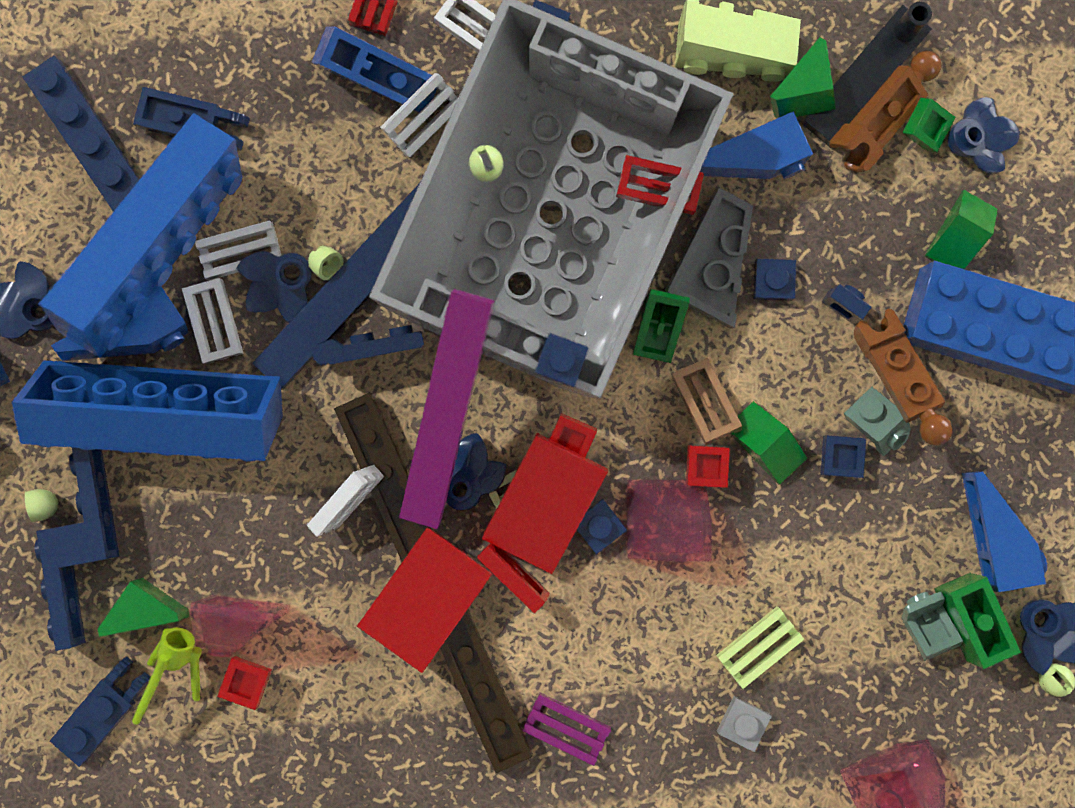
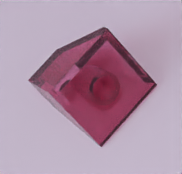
(668, 521)
(231, 623)
(897, 778)

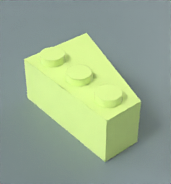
(736, 42)

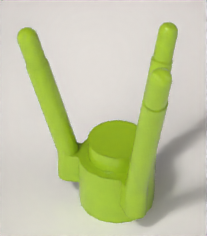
(172, 653)

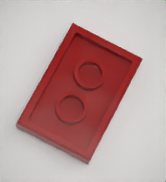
(544, 503)
(424, 599)

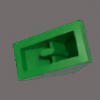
(808, 86)
(963, 231)
(660, 325)
(769, 442)
(141, 607)

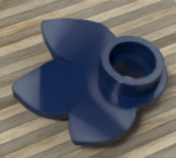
(987, 135)
(272, 287)
(21, 300)
(474, 471)
(1052, 638)

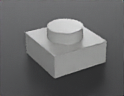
(744, 723)

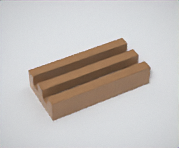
(720, 431)

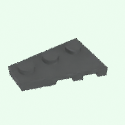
(714, 258)

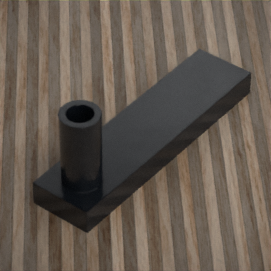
(872, 69)

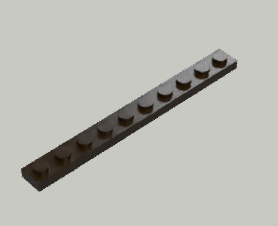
(463, 647)

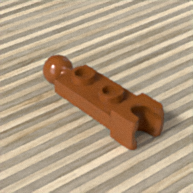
(886, 112)
(904, 376)

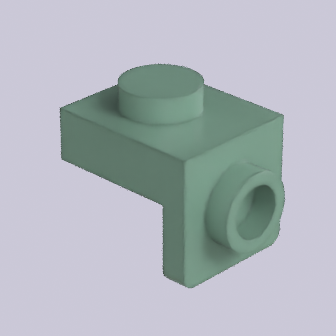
(879, 421)
(930, 625)

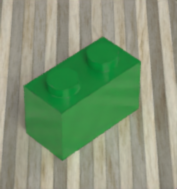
(978, 620)

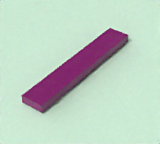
(446, 407)

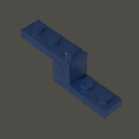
(76, 544)

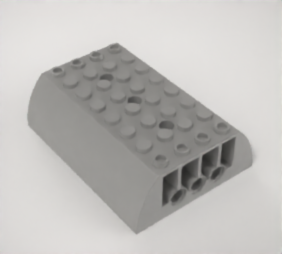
(590, 271)

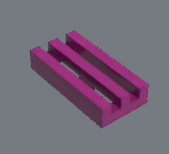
(574, 750)

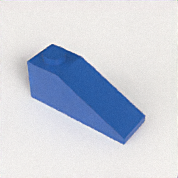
(370, 67)
(761, 152)
(154, 329)
(1003, 544)

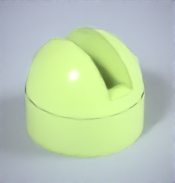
(477, 165)
(325, 255)
(40, 504)
(1052, 685)

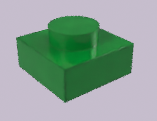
(929, 124)

